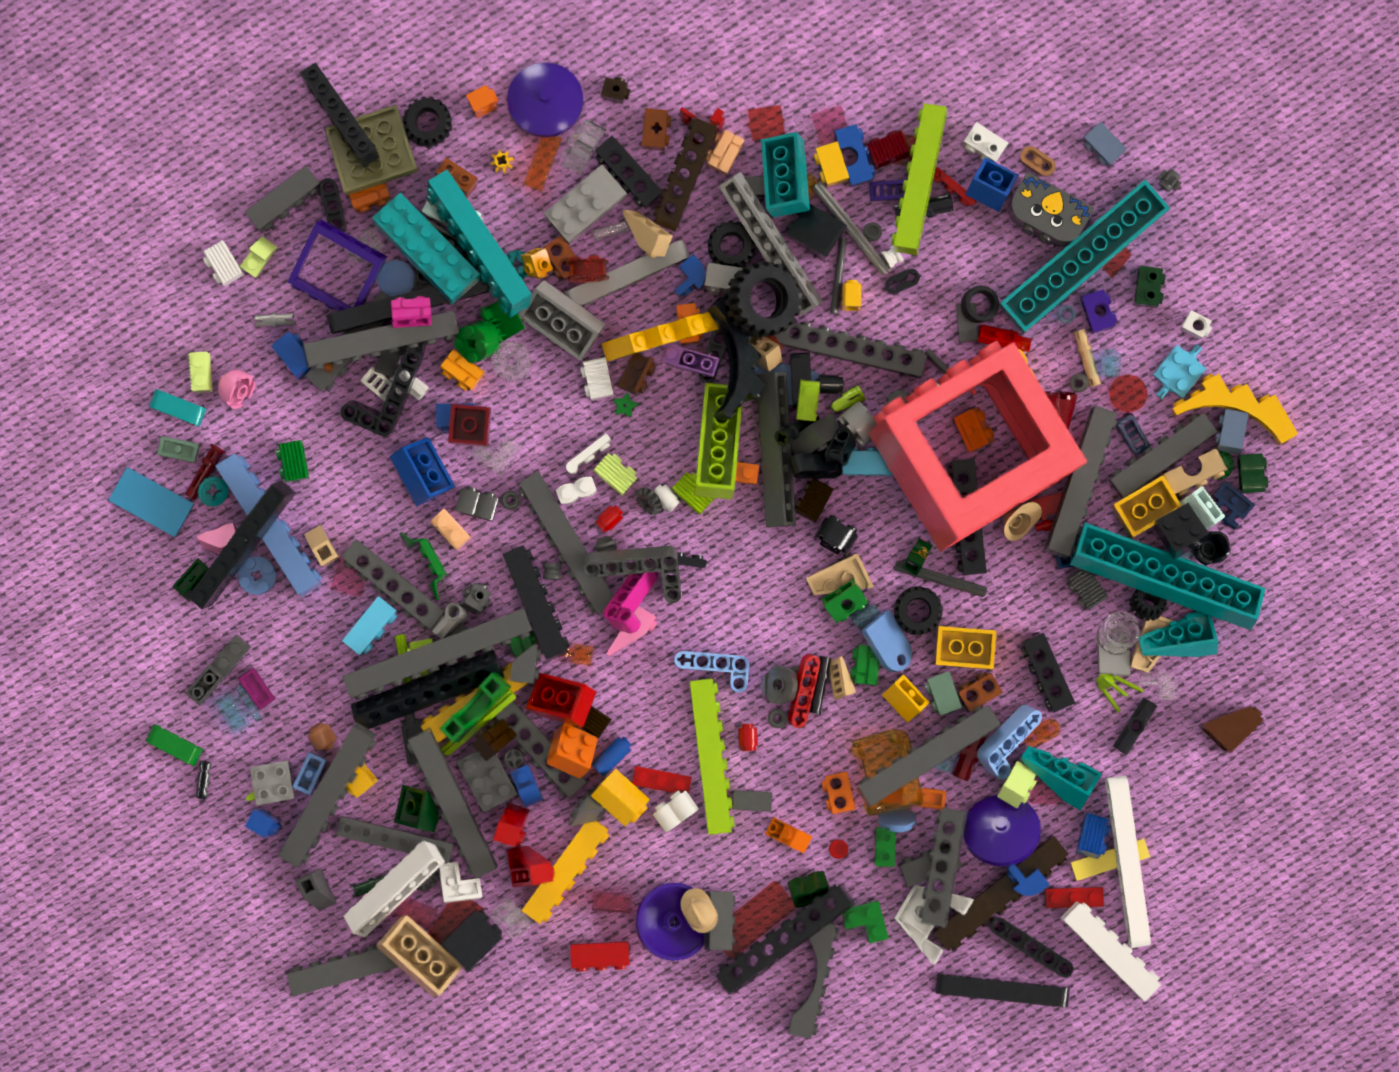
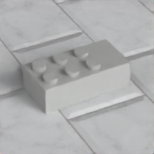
(585, 204)
(562, 320)

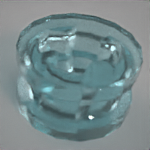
(1069, 319)

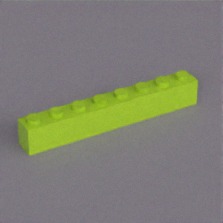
(920, 179)
(710, 756)

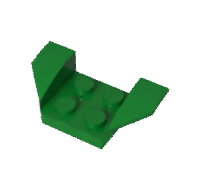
(428, 552)

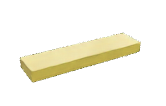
(1091, 866)

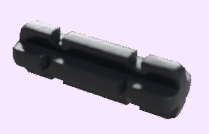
(203, 780)

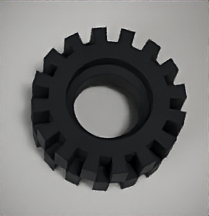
(1145, 610)

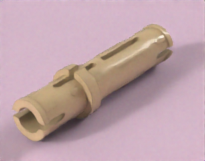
(1087, 357)

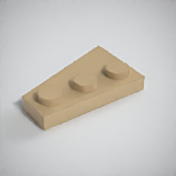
(838, 574)
(1146, 662)

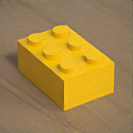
(1145, 506)
(965, 647)

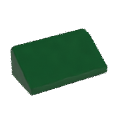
(190, 578)

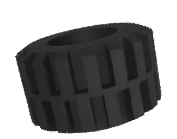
(434, 136)
(728, 229)
(932, 620)

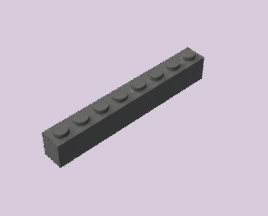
(377, 340)
(775, 458)
(1080, 483)
(565, 539)
(928, 756)
(327, 795)
(452, 802)

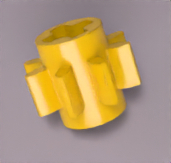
(503, 166)

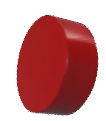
(838, 849)

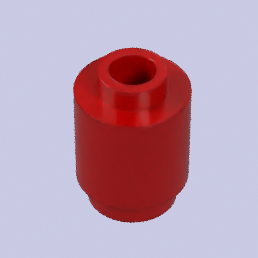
(609, 518)
(748, 737)

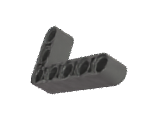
(640, 565)

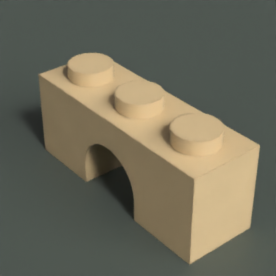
(1211, 467)

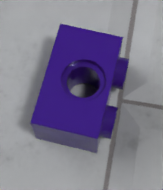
(1096, 322)

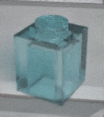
(1110, 364)

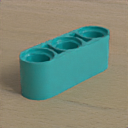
(177, 407)

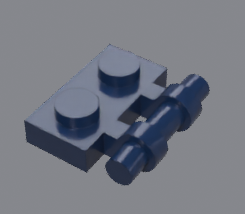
(1234, 501)

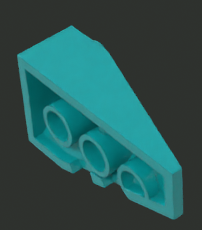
(1185, 638)
(1068, 780)

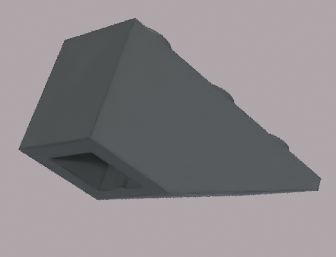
(587, 810)

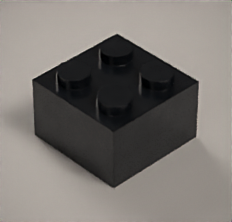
(1181, 531)

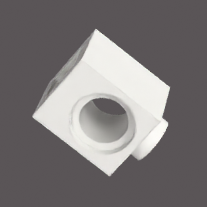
(1188, 325)

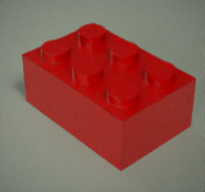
(561, 699)

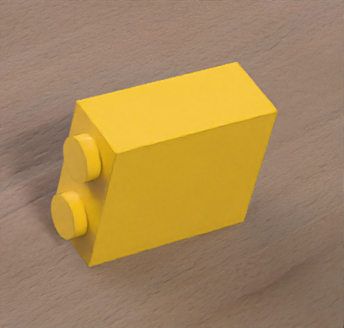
(621, 798)

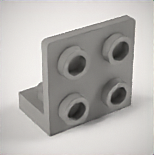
(272, 782)

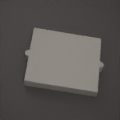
(1113, 664)

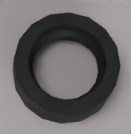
(968, 312)

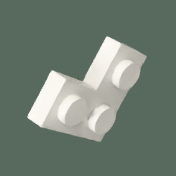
(455, 889)

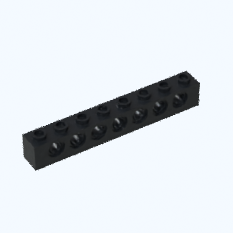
(426, 690)
(726, 973)

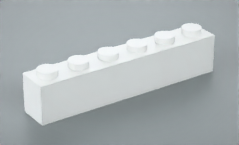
(393, 888)
(1110, 950)

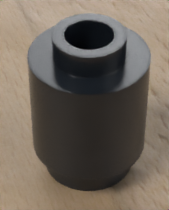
(830, 384)

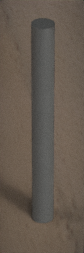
(838, 276)

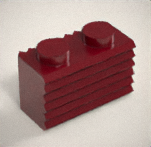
(888, 149)

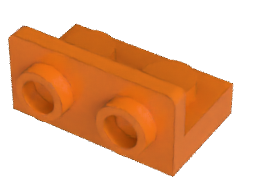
(974, 429)

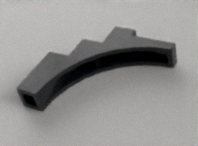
(743, 358)

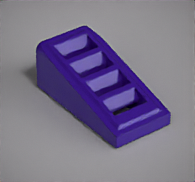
(890, 197)

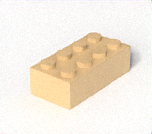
(419, 956)

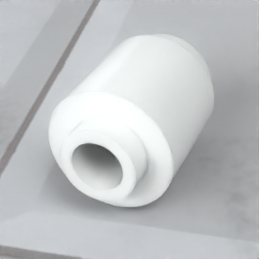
(668, 498)

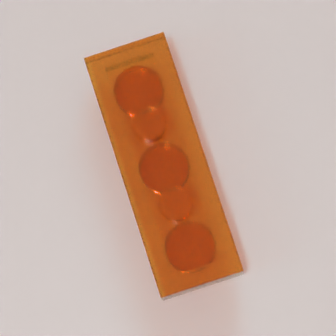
(542, 162)

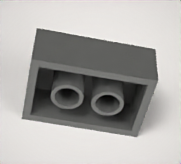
(487, 780)

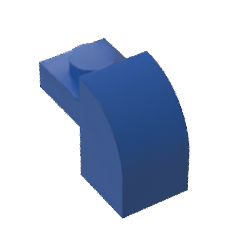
(696, 275)
(527, 786)
(1028, 885)

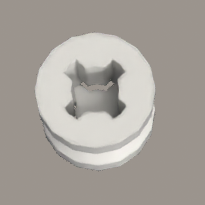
(892, 257)

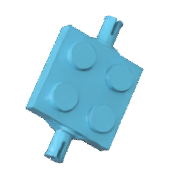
(1179, 371)

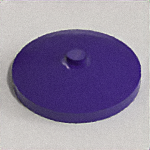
(545, 99)
(1000, 832)
(663, 925)

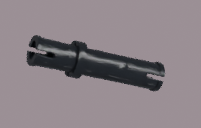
(819, 691)

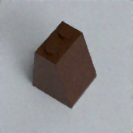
(1233, 727)

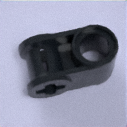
(840, 447)

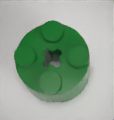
(477, 341)

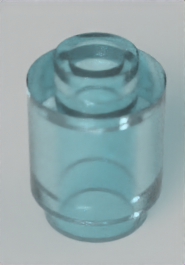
(865, 616)

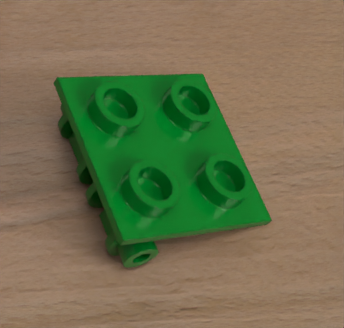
(504, 324)

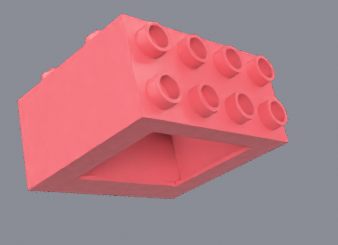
(1026, 411)

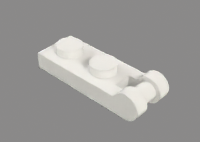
(588, 454)

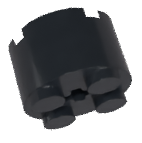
(836, 536)

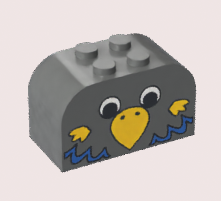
(1048, 212)

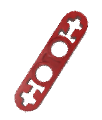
(807, 691)

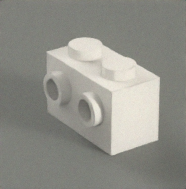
(984, 143)

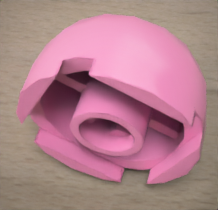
(234, 387)

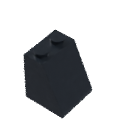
(816, 231)
(472, 939)

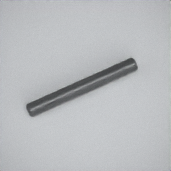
(944, 580)

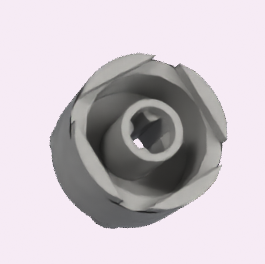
(858, 422)

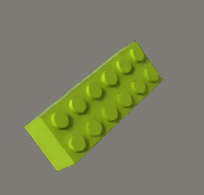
(717, 447)

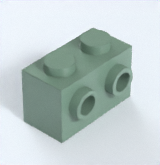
(943, 693)

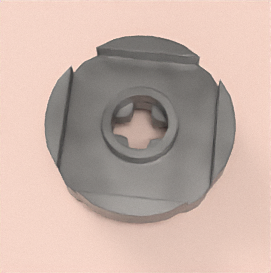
(789, 684)

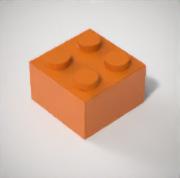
(572, 750)

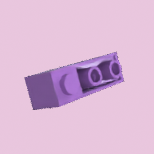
(689, 360)

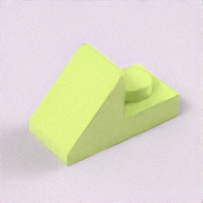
(258, 257)

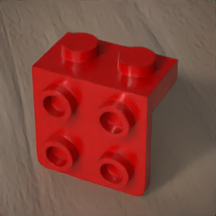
(718, 117)

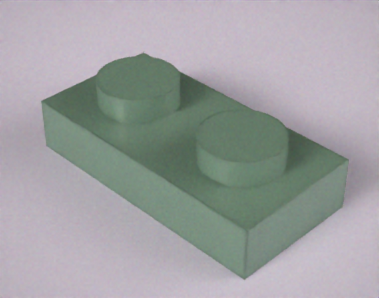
(178, 449)

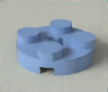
(267, 571)

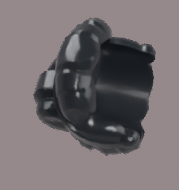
(1214, 550)

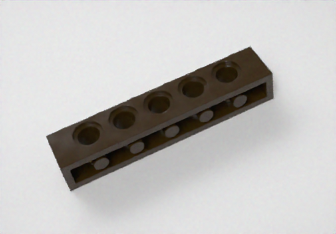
(708, 130)

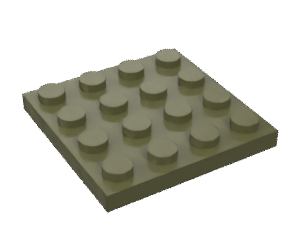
(391, 142)

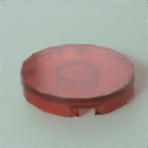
(1122, 393)

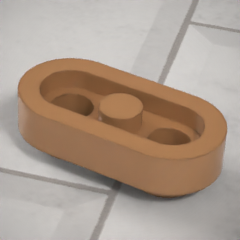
(1038, 160)

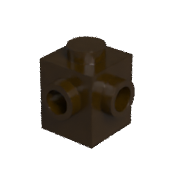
(615, 90)

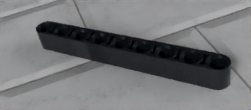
(381, 309)

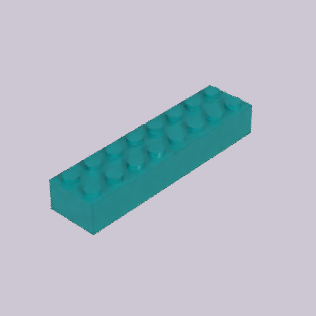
(478, 244)

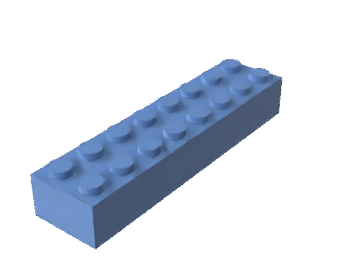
(278, 539)

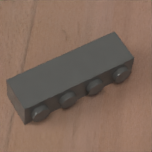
(283, 199)

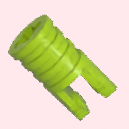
(843, 402)

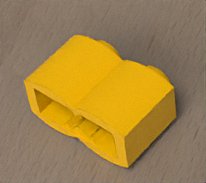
(851, 296)

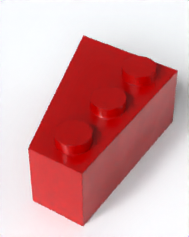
(511, 825)
(528, 867)

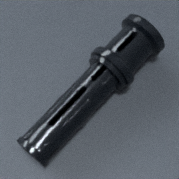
(792, 431)

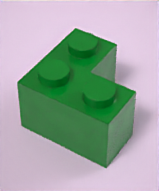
(870, 916)

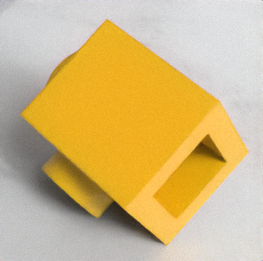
(536, 263)

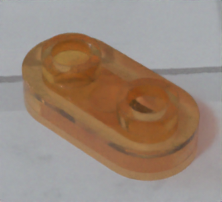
(1042, 733)

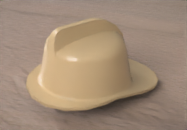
(1021, 520)
(699, 910)

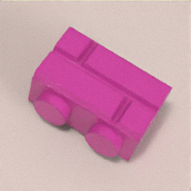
(411, 312)

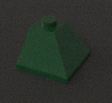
(416, 809)

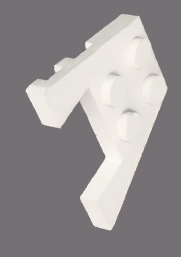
(909, 920)

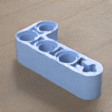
(711, 665)
(1006, 739)

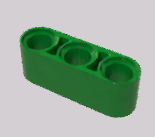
(174, 745)

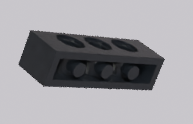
(613, 147)
(1040, 643)

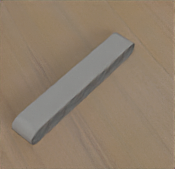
(627, 274)

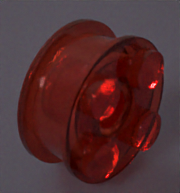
(588, 269)

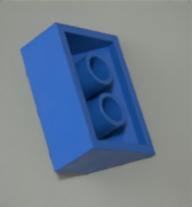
(422, 471)

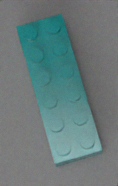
(426, 248)

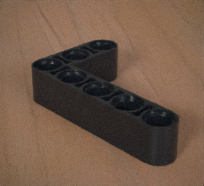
(392, 399)

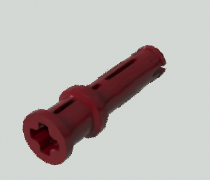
(209, 463)

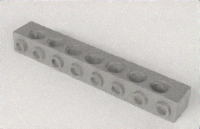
(767, 236)

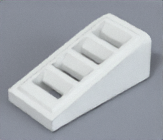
(367, 377)

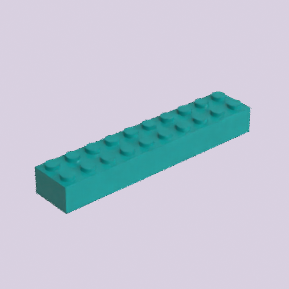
(1084, 257)
(1168, 578)

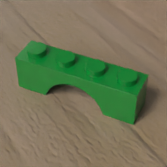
(486, 697)

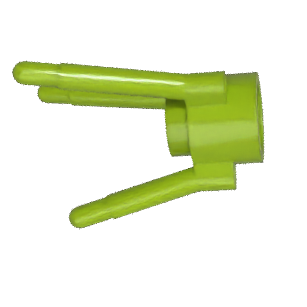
(1107, 681)

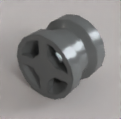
(552, 571)
(512, 756)

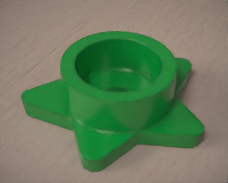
(626, 410)

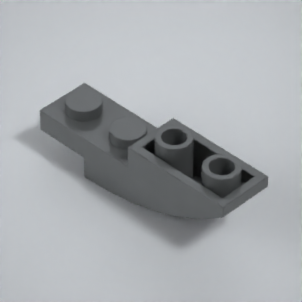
(218, 670)

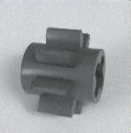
(1169, 180)

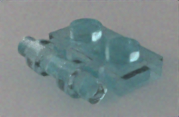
(232, 712)

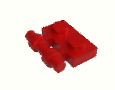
(1049, 506)

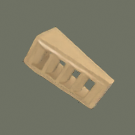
(842, 684)

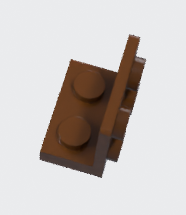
(636, 373)

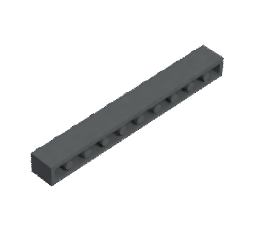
(438, 653)

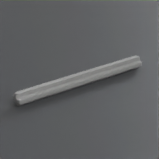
(851, 229)

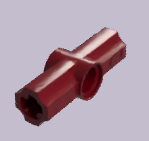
(967, 760)

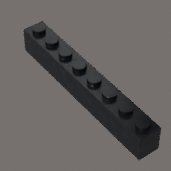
(242, 544)

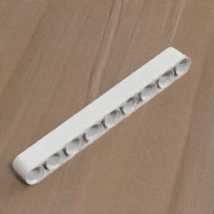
(1127, 861)

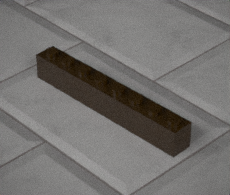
(999, 894)

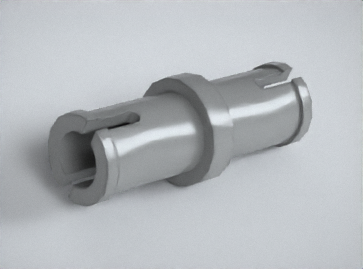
(274, 320)

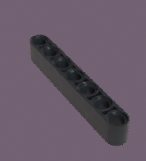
(1002, 990)

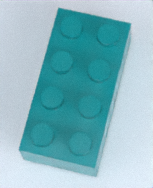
(785, 174)

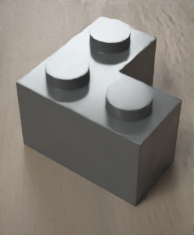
(816, 436)

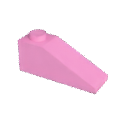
(624, 639)

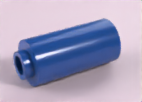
(611, 755)

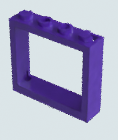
(348, 242)

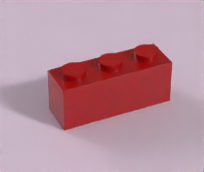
(600, 955)

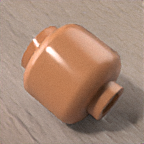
(322, 737)

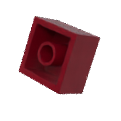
(469, 425)

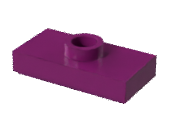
(256, 688)

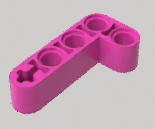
(627, 599)

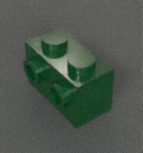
(1149, 287)

